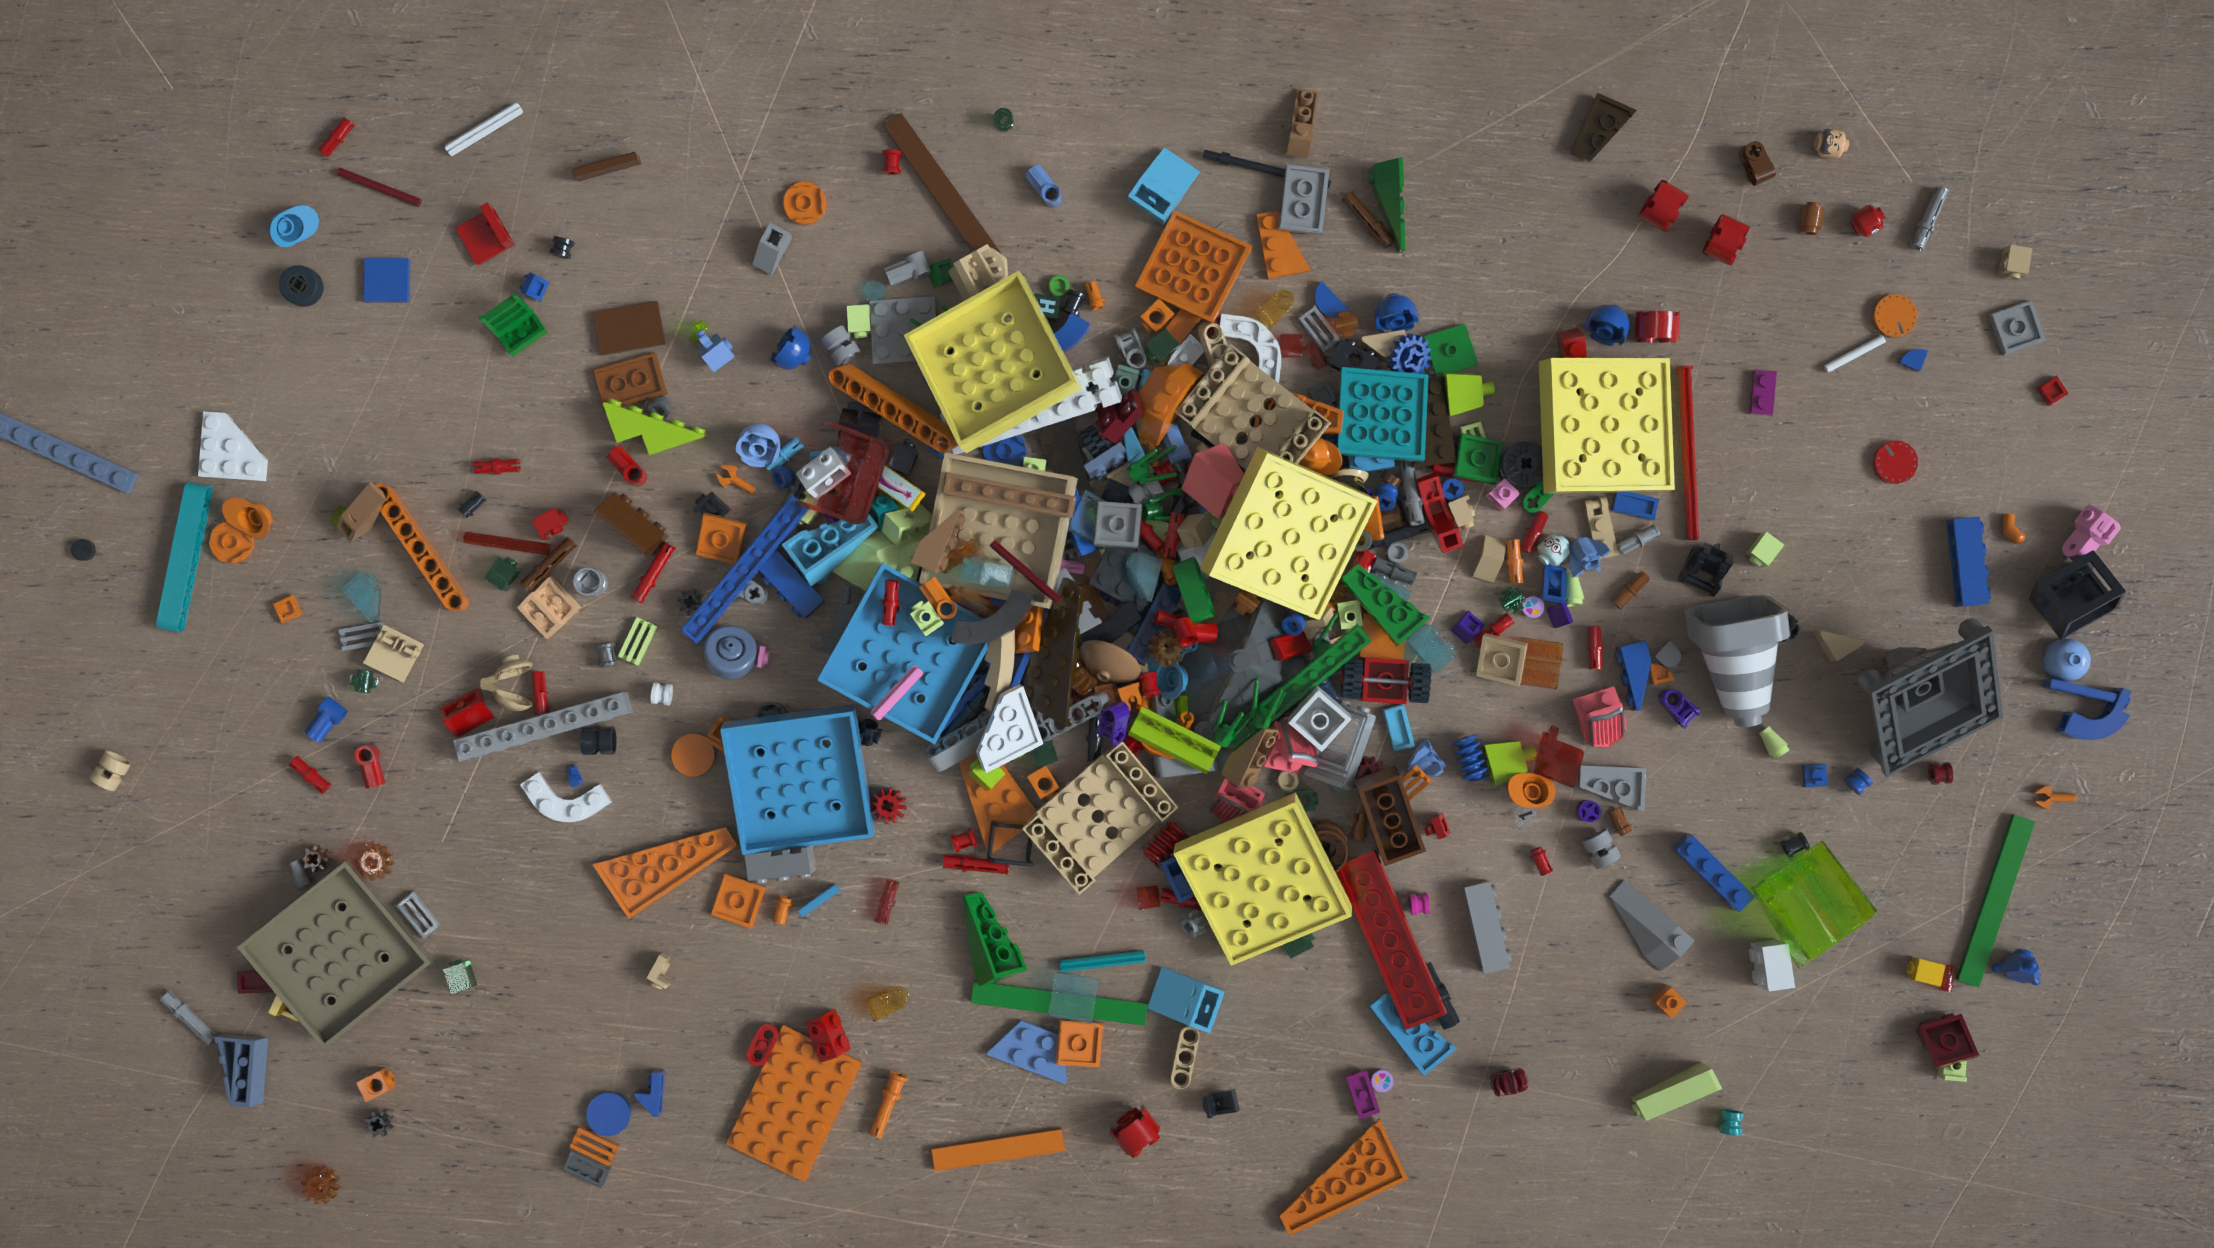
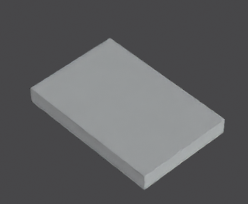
(1303, 199)

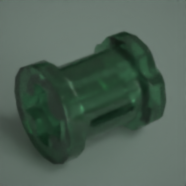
(1008, 124)

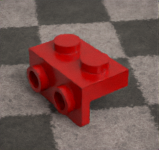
(828, 1036)

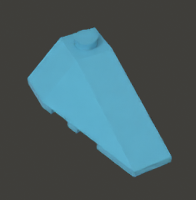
(824, 548)

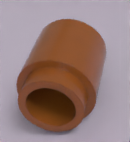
(1811, 218)

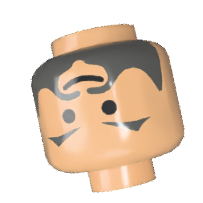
(1831, 143)

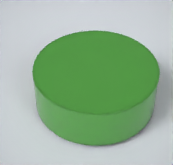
(1058, 285)

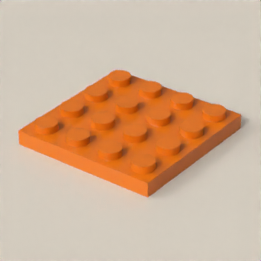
(1193, 267)

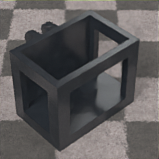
(2075, 595)

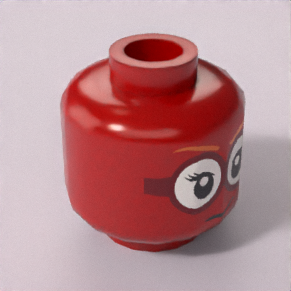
(1867, 220)

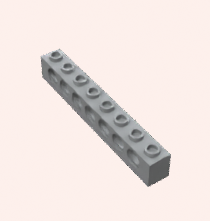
(543, 726)

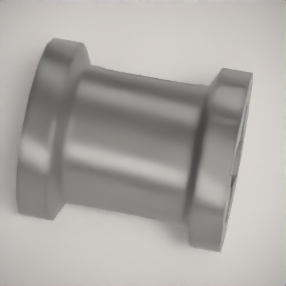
(607, 655)

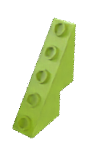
(656, 432)

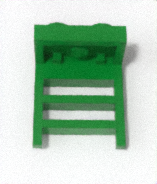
(514, 324)

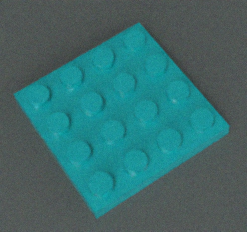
(1383, 414)

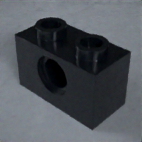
(1346, 348)

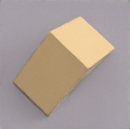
(1381, 342)
(1489, 559)
(1836, 645)

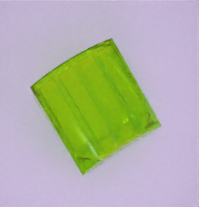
(1813, 903)

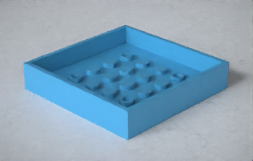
(895, 649)
(798, 779)

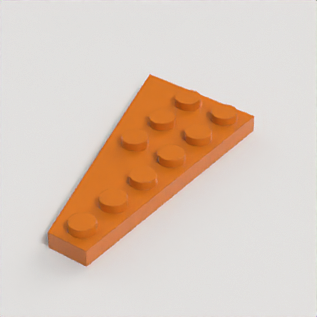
(650, 874)

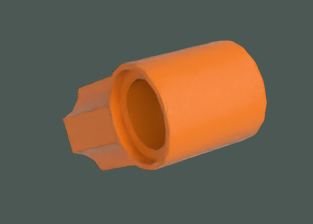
(937, 596)

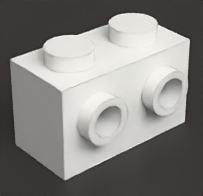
(823, 473)

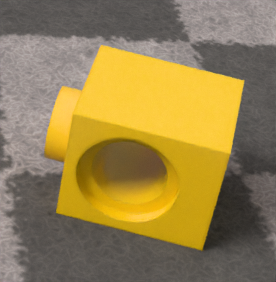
(1925, 971)

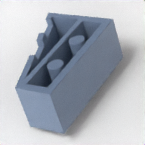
(244, 1067)

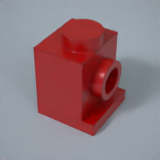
(550, 523)

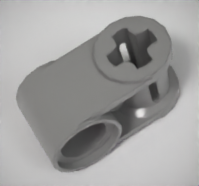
(1130, 346)
(748, 595)

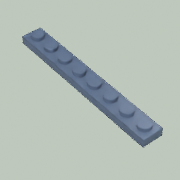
(67, 454)

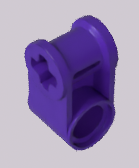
(1681, 710)
(1114, 722)

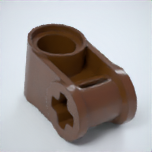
(1757, 166)

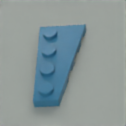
(1420, 1043)

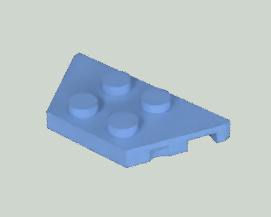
(1031, 1049)

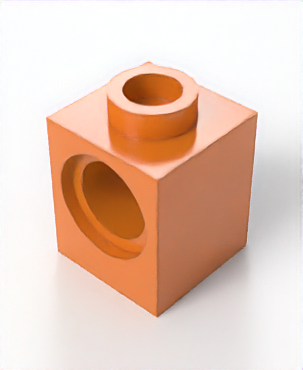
(1160, 308)
(1041, 773)
(1668, 1001)
(368, 1088)

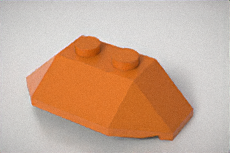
(1162, 396)

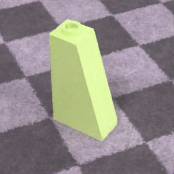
(1676, 1091)

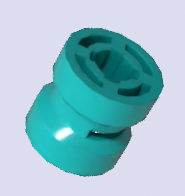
(1731, 1124)

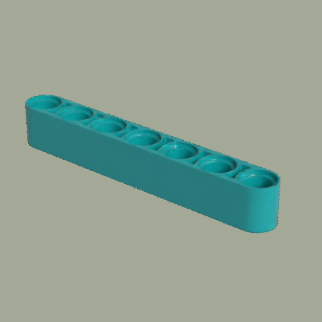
(184, 557)

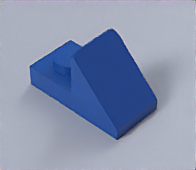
(1553, 584)
(1177, 879)
(653, 1099)

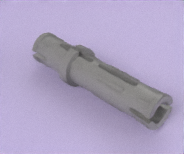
(1928, 221)
(1413, 499)
(192, 1021)

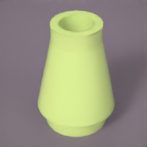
(1573, 594)
(1774, 743)

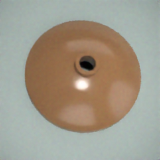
(1109, 662)

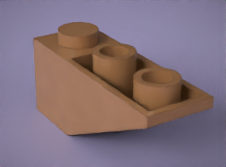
(1302, 123)
(361, 513)
(935, 547)
(1246, 761)

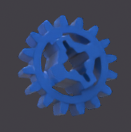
(1408, 356)

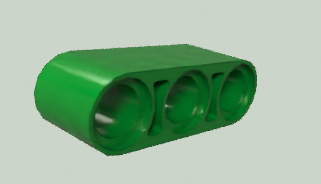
(1193, 590)

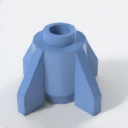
(1586, 554)
(1426, 760)

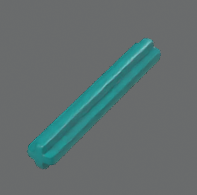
(1102, 961)

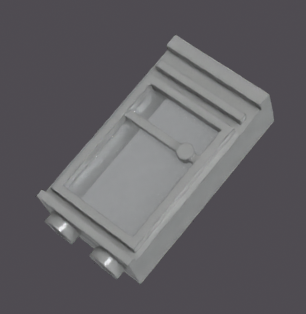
(1343, 755)

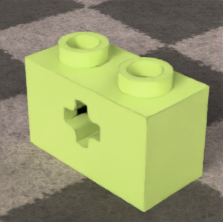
(907, 526)

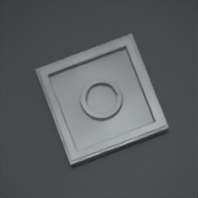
(2016, 327)
(1118, 525)

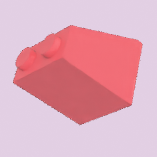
(1213, 479)

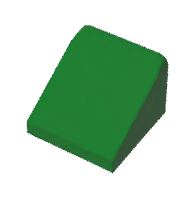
(940, 272)

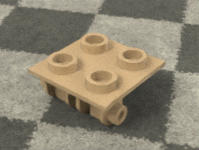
(393, 653)

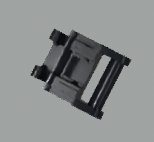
(860, 419)
(1709, 559)

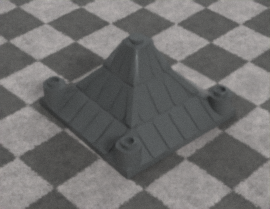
(1233, 663)
(1933, 697)

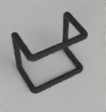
(1008, 862)

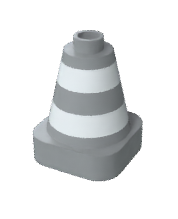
(1740, 651)

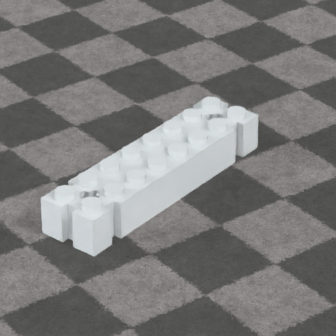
(1075, 405)

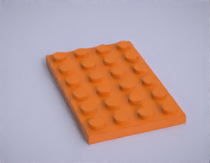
(793, 1105)

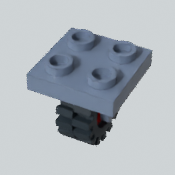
(1100, 454)

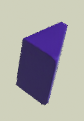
(1559, 615)
(1467, 627)

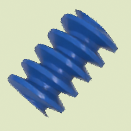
(1470, 758)

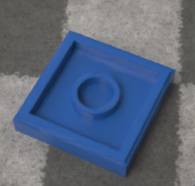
(386, 280)

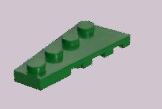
(1388, 610)

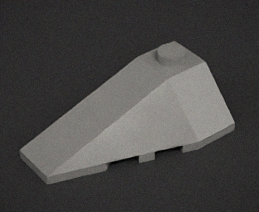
(1655, 934)

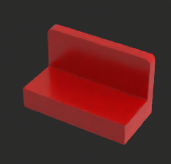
(466, 713)

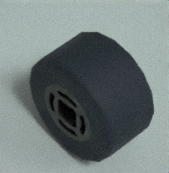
(308, 290)

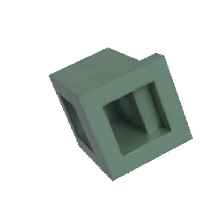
(1126, 373)

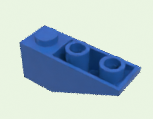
(1635, 665)

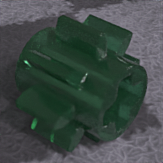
(1512, 600)
(363, 681)

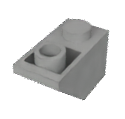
(771, 248)

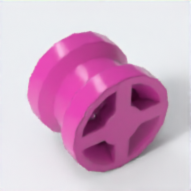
(1419, 904)

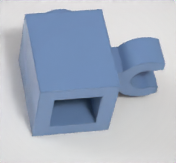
(714, 350)

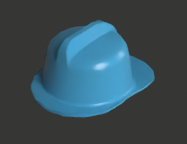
(293, 225)
(1169, 680)

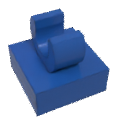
(534, 286)
(1814, 775)

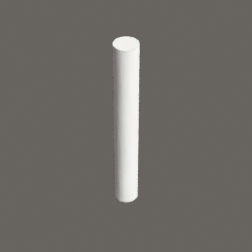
(1854, 353)

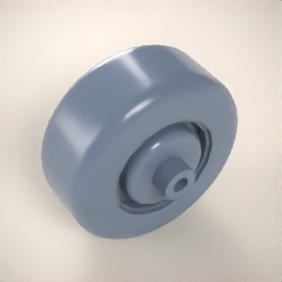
(729, 652)

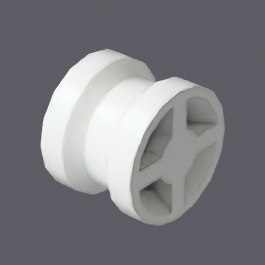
(661, 693)

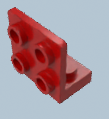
(485, 235)

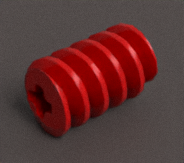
(1164, 842)

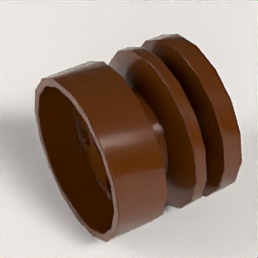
(1334, 835)

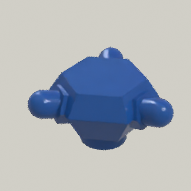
(2020, 967)

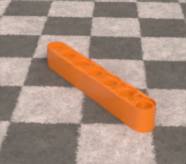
(867, 389)
(429, 553)

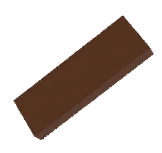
(606, 166)

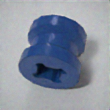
(1451, 493)
(1387, 496)
(1858, 781)

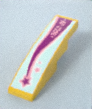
(900, 489)

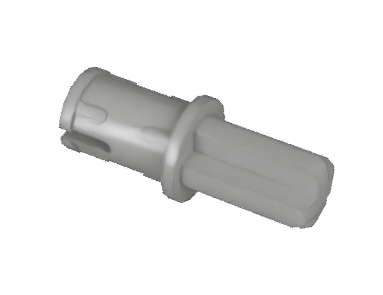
(1638, 539)

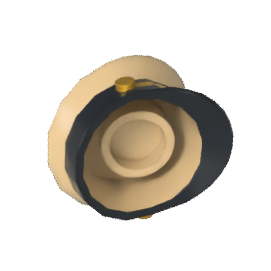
(1352, 477)

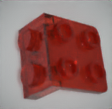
(1557, 759)

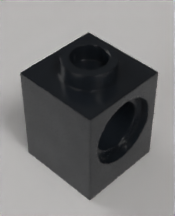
(904, 458)

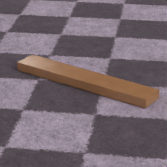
(1009, 495)

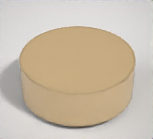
(1287, 780)

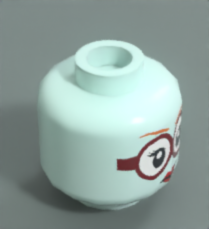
(1553, 549)

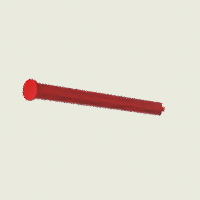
(1688, 452)

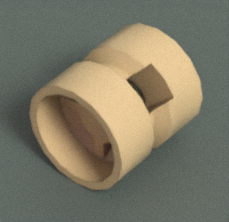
(113, 763)

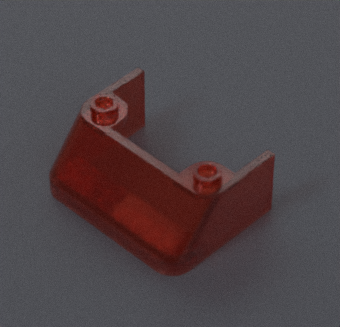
(860, 487)

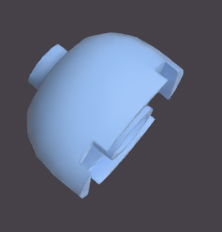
(758, 445)
(2066, 660)

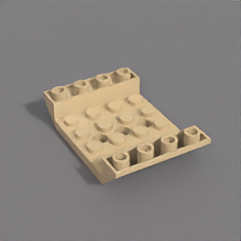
(1234, 395)
(1128, 801)

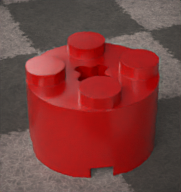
(1663, 205)
(1725, 239)
(1657, 324)
(1135, 1131)

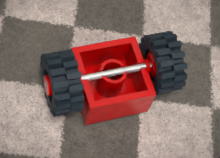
(1385, 680)

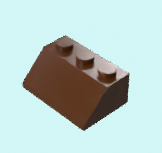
(632, 523)

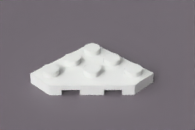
(228, 451)
(1009, 730)

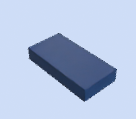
(1635, 505)

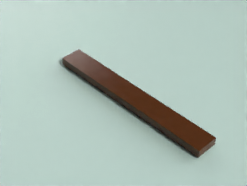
(938, 183)

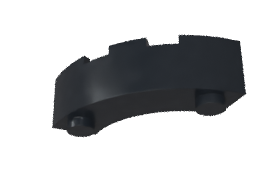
(999, 624)

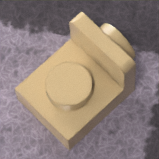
(1313, 625)
(660, 967)

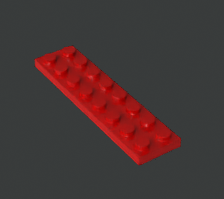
(1391, 940)

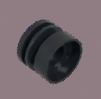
(1511, 464)

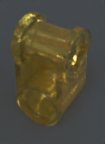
(1272, 311)
(883, 1003)

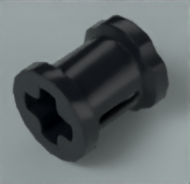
(1073, 302)
(1795, 845)

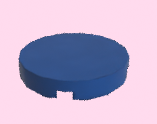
(1010, 452)
(608, 1113)

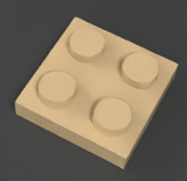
(1501, 659)

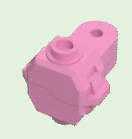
(2091, 531)

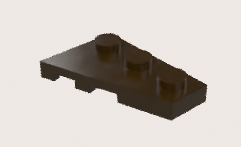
(1600, 126)

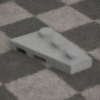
(1619, 784)

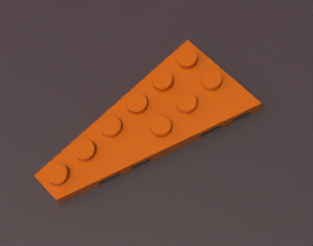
(1001, 804)
(1356, 1175)

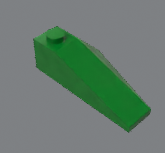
(1387, 184)
(990, 948)

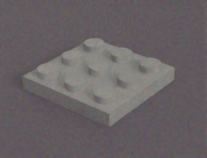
(891, 322)

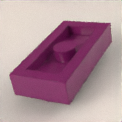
(1763, 392)
(1362, 1094)

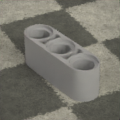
(1172, 767)

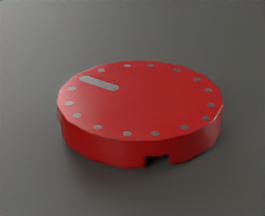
(1895, 462)

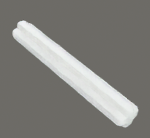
(483, 129)

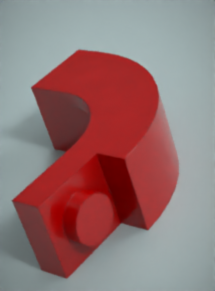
(1437, 515)

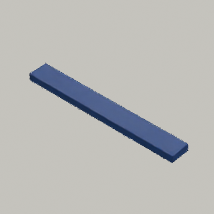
(743, 570)

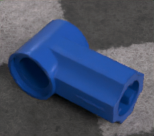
(329, 714)

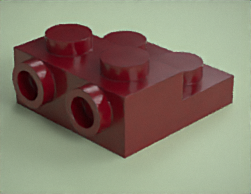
(1119, 417)
(1947, 1040)

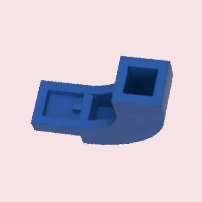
(1072, 332)
(2103, 725)

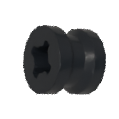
(561, 247)

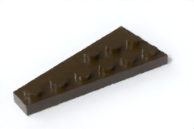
(1053, 667)

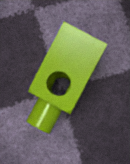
(1465, 391)
(1506, 760)

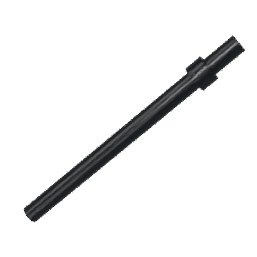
(1224, 159)

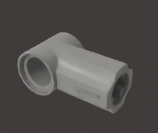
(913, 266)

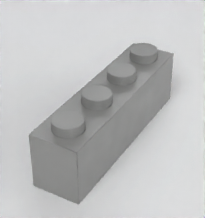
(1485, 926)

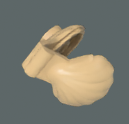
(511, 667)

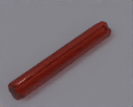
(506, 543)

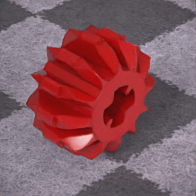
(885, 812)

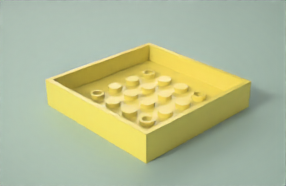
(992, 362)
(1606, 425)
(1288, 534)
(1263, 879)

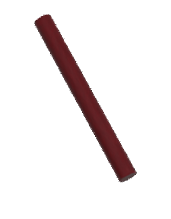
(379, 187)
(1022, 569)

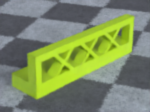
(1174, 740)

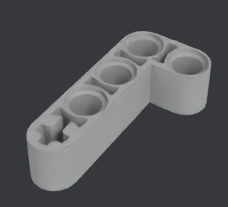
(1054, 728)
(958, 743)

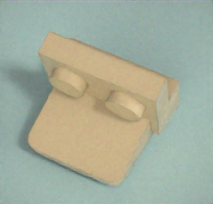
(978, 271)

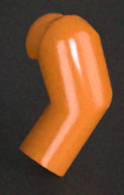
(2010, 531)

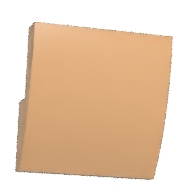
(549, 607)

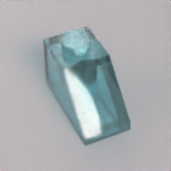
(986, 572)
(1143, 574)
(365, 595)

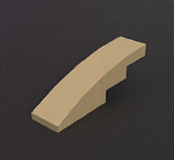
(999, 677)

